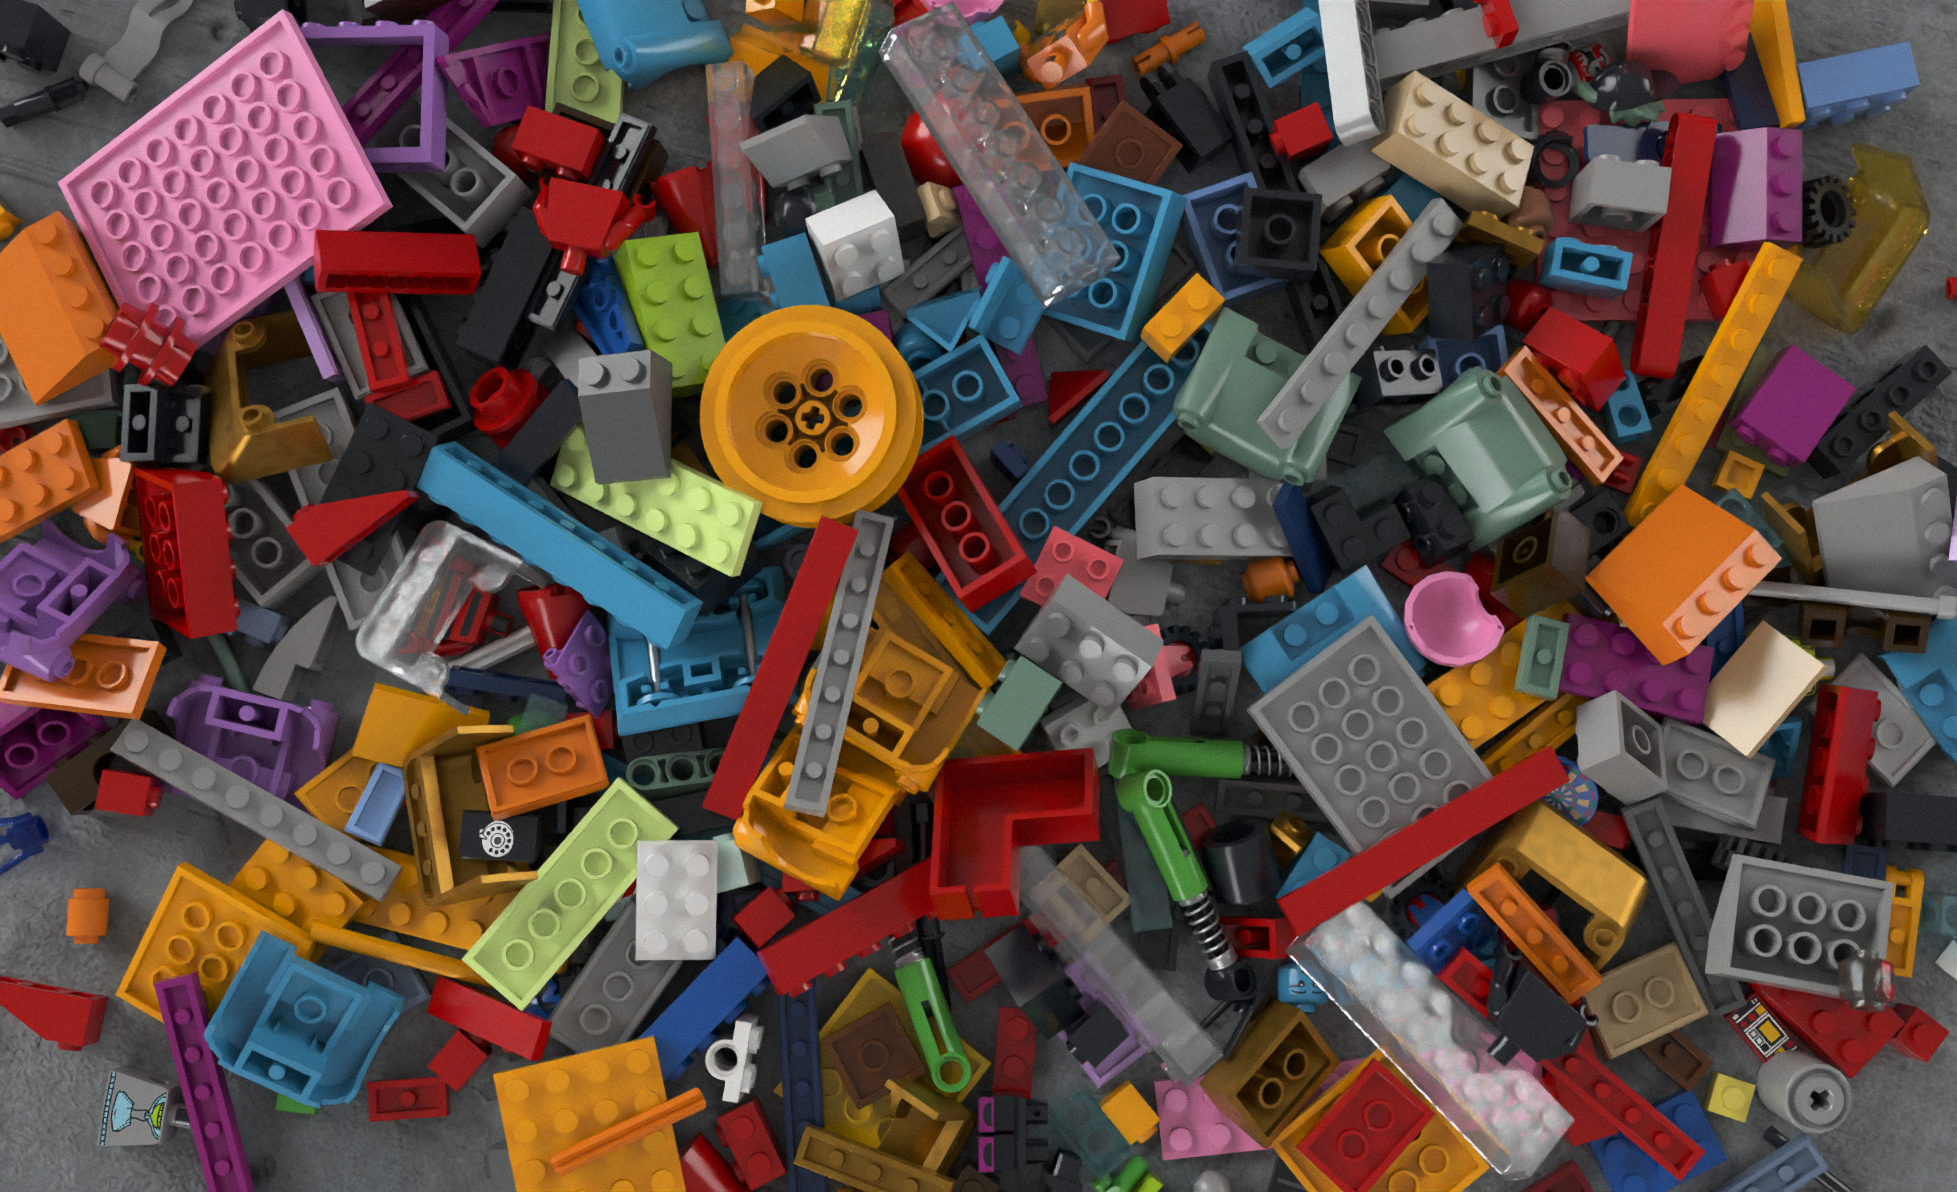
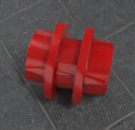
(148, 344)
(505, 402)

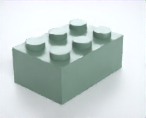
(1018, 702)

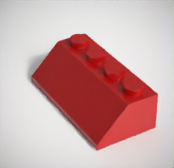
(1838, 764)

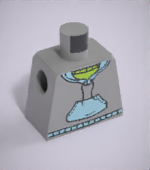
(140, 1109)

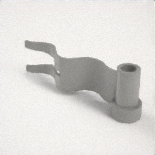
(134, 51)

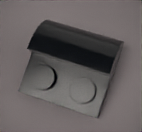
(165, 425)

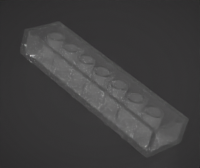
(998, 154)
(1432, 1039)

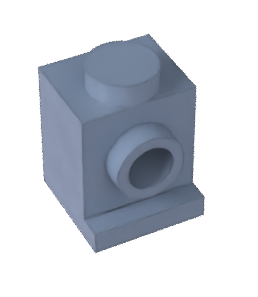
(260, 624)

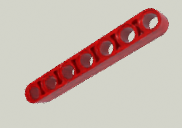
(1673, 248)

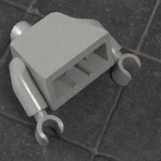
(1140, 585)

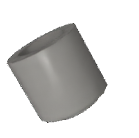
(1804, 1091)

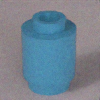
(860, 303)

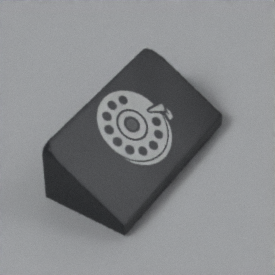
(504, 840)

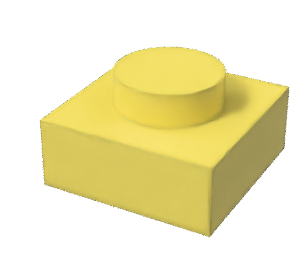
(1729, 1096)

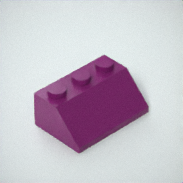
(1755, 189)
(36, 740)

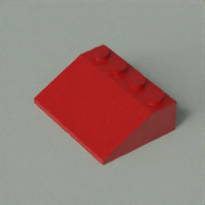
(187, 550)

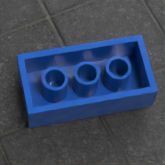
(708, 1001)

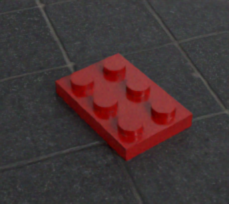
(1365, 1129)

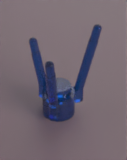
(26, 834)

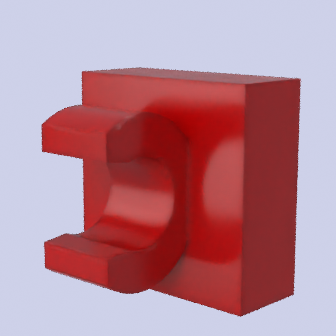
(1624, 475)

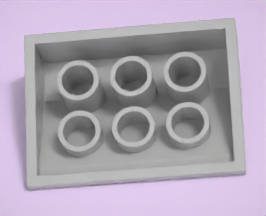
(1889, 533)
(1794, 924)

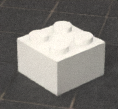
(855, 245)

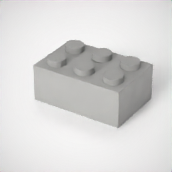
(1089, 644)

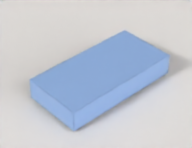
(378, 805)

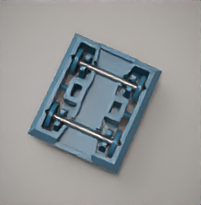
(705, 673)

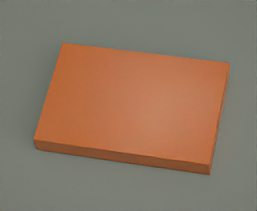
(542, 767)

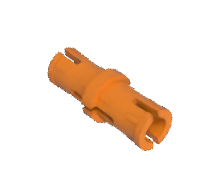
(1168, 49)

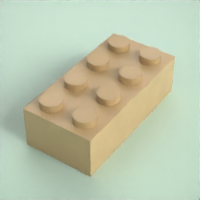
(1452, 147)

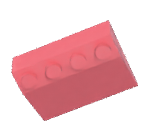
(1689, 36)

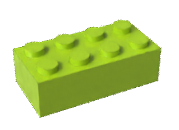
(673, 305)

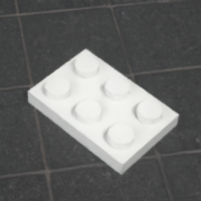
(676, 900)

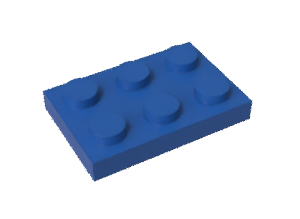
(1633, 1170)

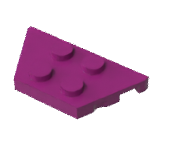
(500, 78)

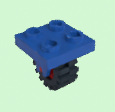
(1438, 922)

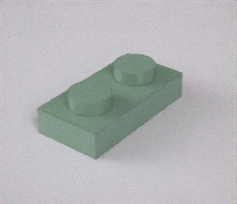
(1541, 657)

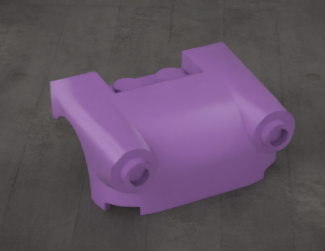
(56, 594)
(255, 736)

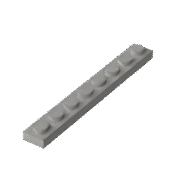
(1359, 324)
(839, 666)
(257, 809)

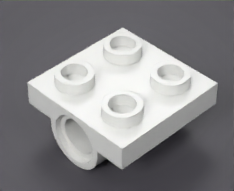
(1083, 726)
(745, 1041)

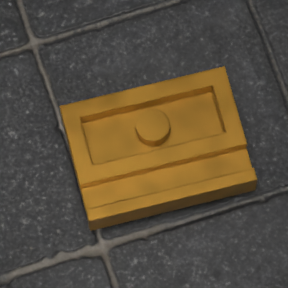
(1519, 242)

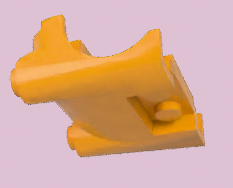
(904, 708)
(814, 847)

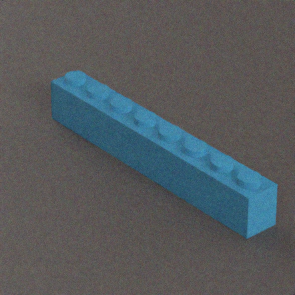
(559, 545)

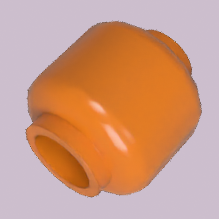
(1270, 578)

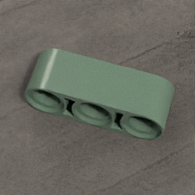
(660, 771)

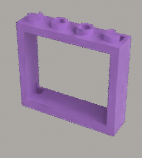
(431, 153)

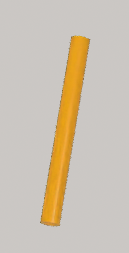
(395, 953)

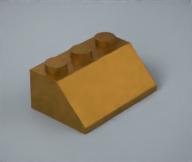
(1270, 1072)

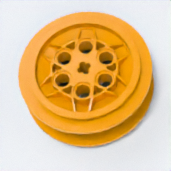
(794, 350)

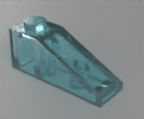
(856, 75)

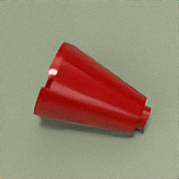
(690, 205)
(551, 615)

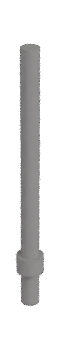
(1944, 607)

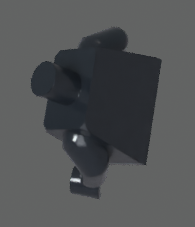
(1530, 1013)

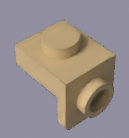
(940, 208)

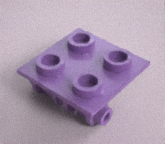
(584, 665)

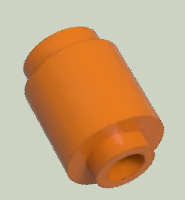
(88, 915)

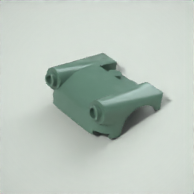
(1234, 386)
(1486, 452)

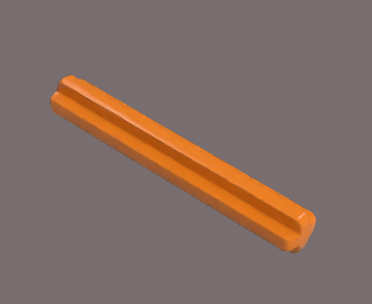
(628, 1132)

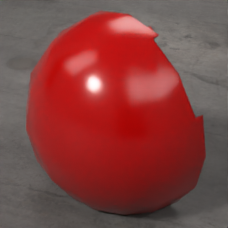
(925, 156)

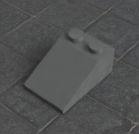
(627, 415)

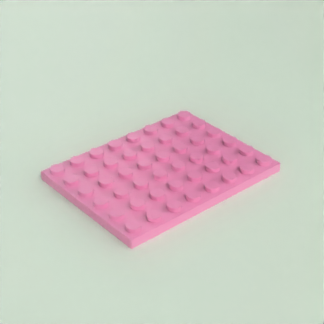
(225, 185)

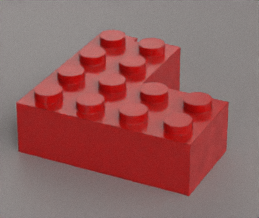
(992, 809)

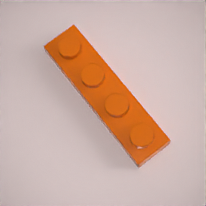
(1562, 417)
(1534, 933)

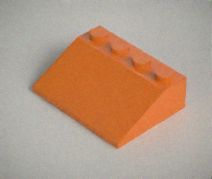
(54, 308)
(1681, 572)

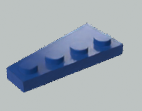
(606, 310)

